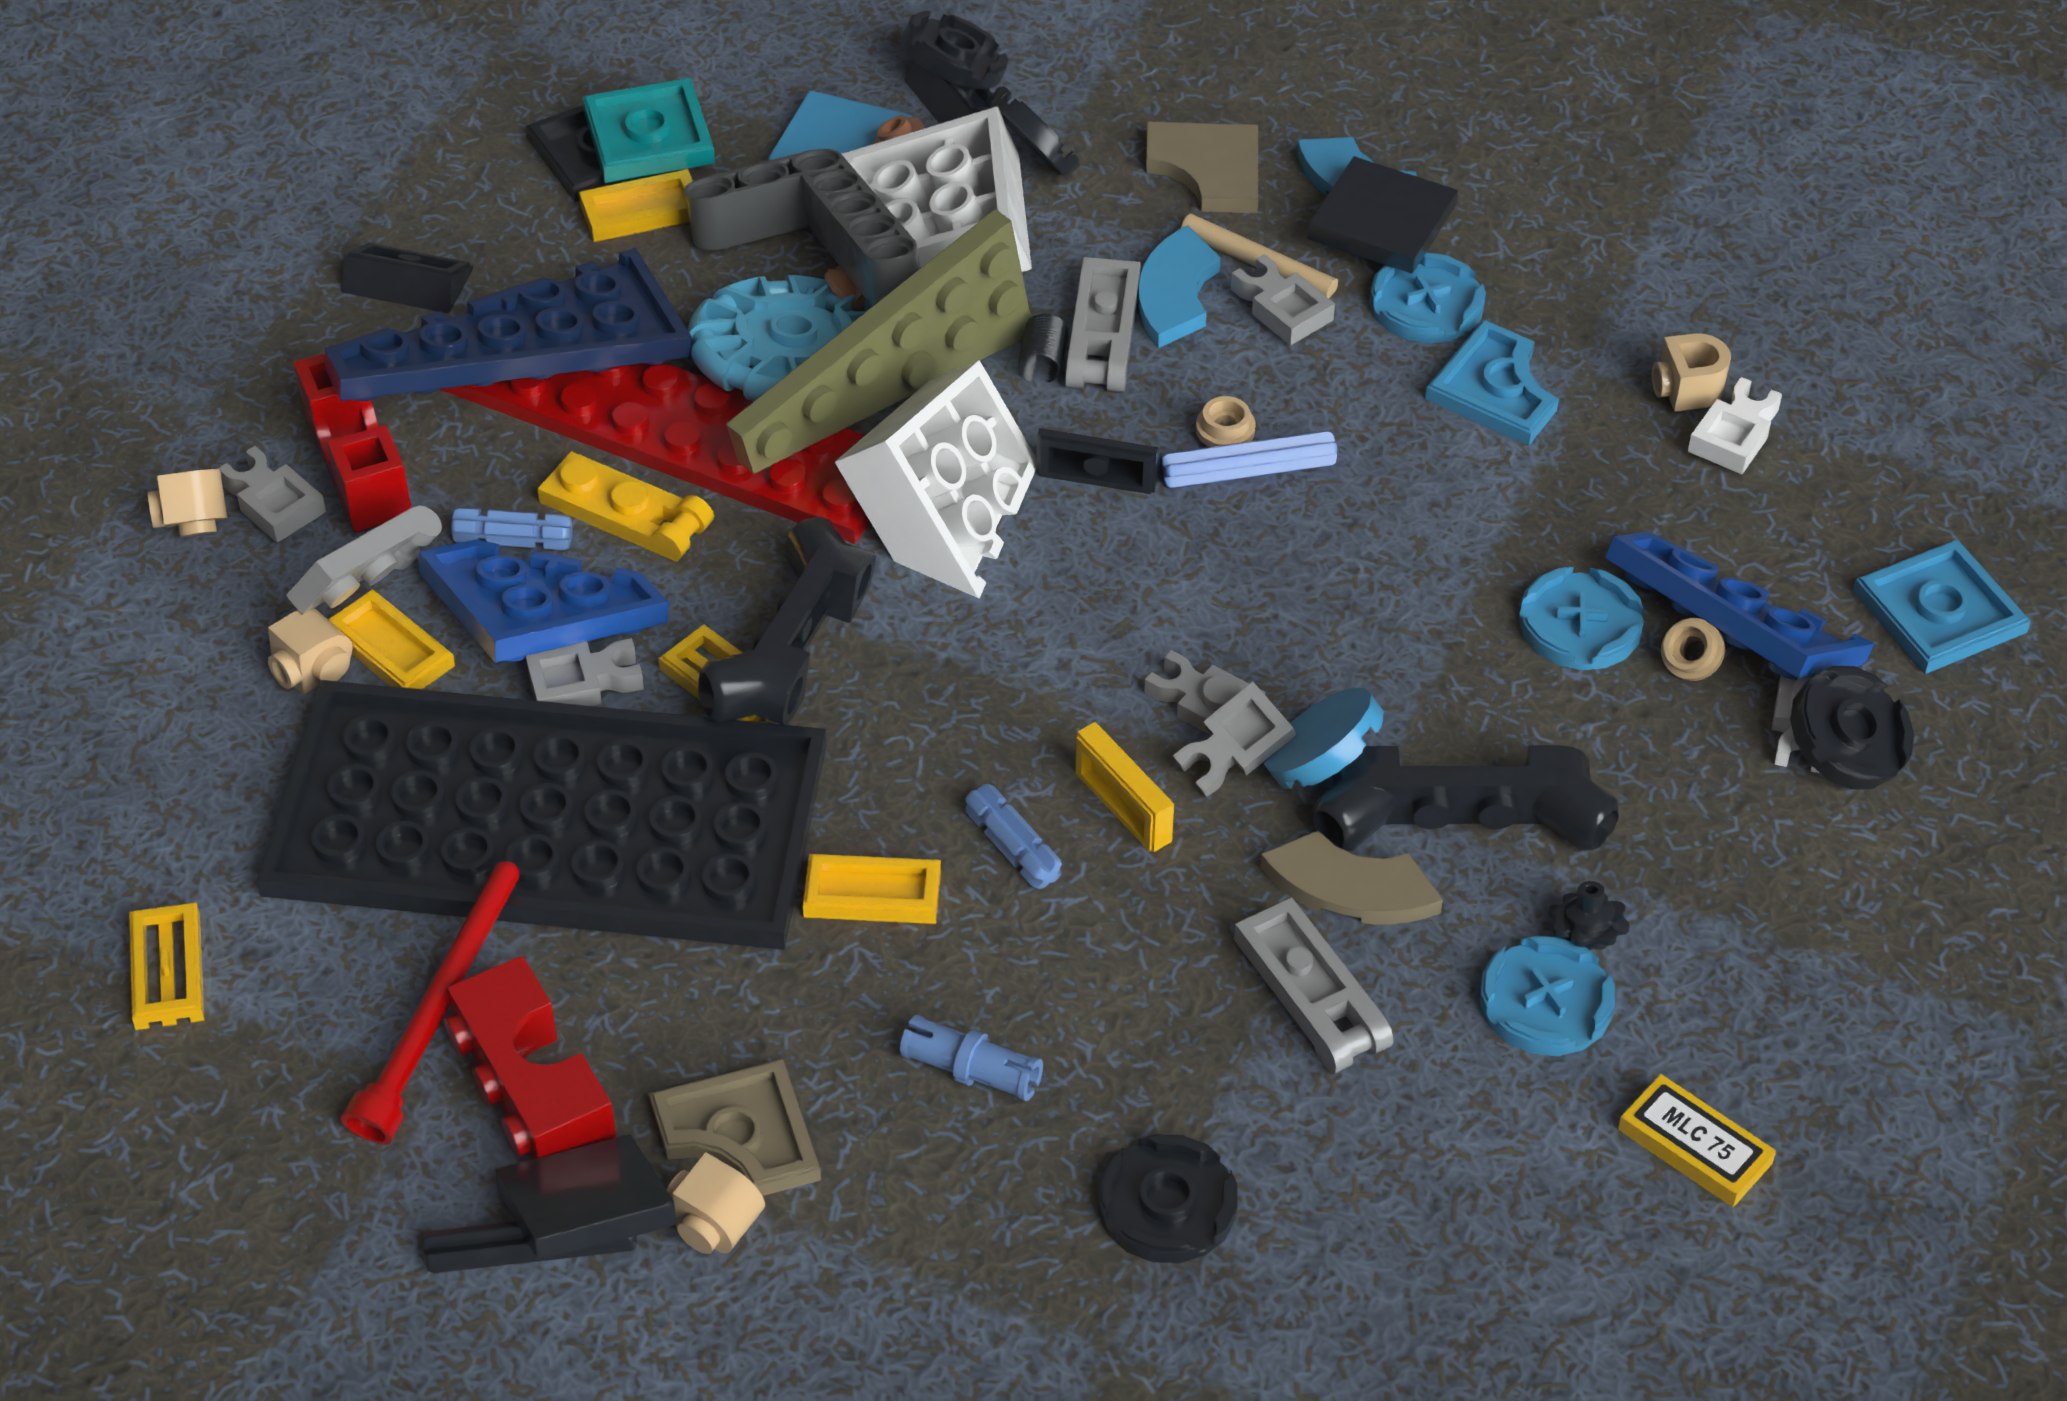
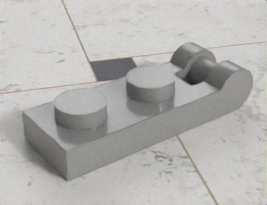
(1103, 323)
(366, 558)
(1313, 984)

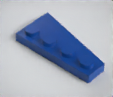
(1736, 607)

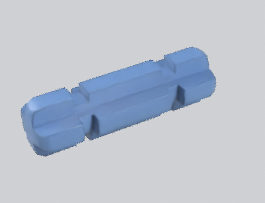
(512, 528)
(1013, 836)

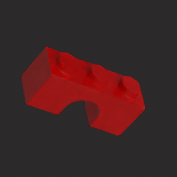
(354, 449)
(502, 1021)

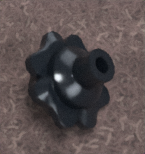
(1589, 917)

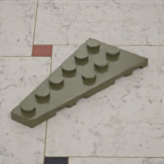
(936, 321)

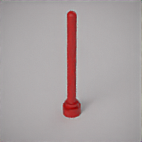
(377, 1110)

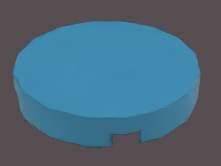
(1432, 303)
(1581, 618)
(1326, 738)
(1547, 996)

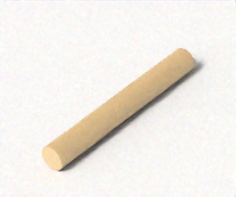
(1248, 251)

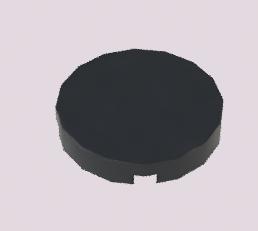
(954, 50)
(1034, 132)
(1851, 727)
(1170, 1219)

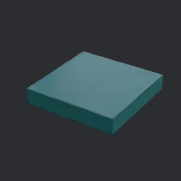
(648, 130)

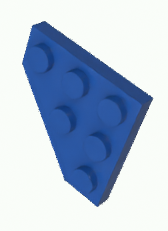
(539, 603)

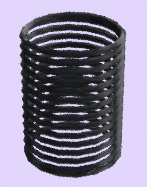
(1029, 341)

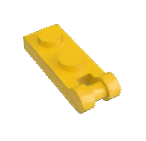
(625, 506)

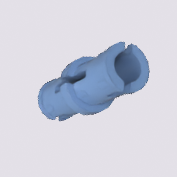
(971, 1057)

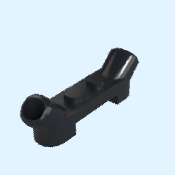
(774, 674)
(1381, 792)

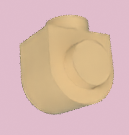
(1691, 371)
(188, 501)
(307, 651)
(714, 1205)

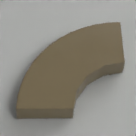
(1349, 884)

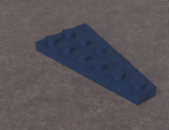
(521, 332)

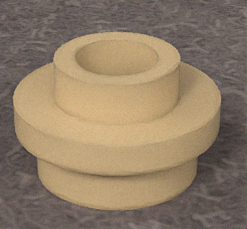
(1225, 422)
(1678, 639)

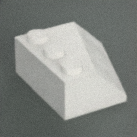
(948, 180)
(943, 476)

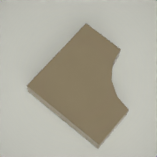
(1210, 159)
(742, 1120)

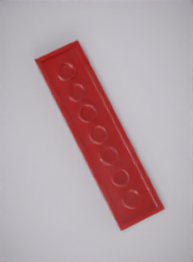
(680, 429)

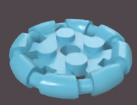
(766, 327)

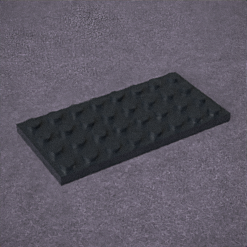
(600, 808)

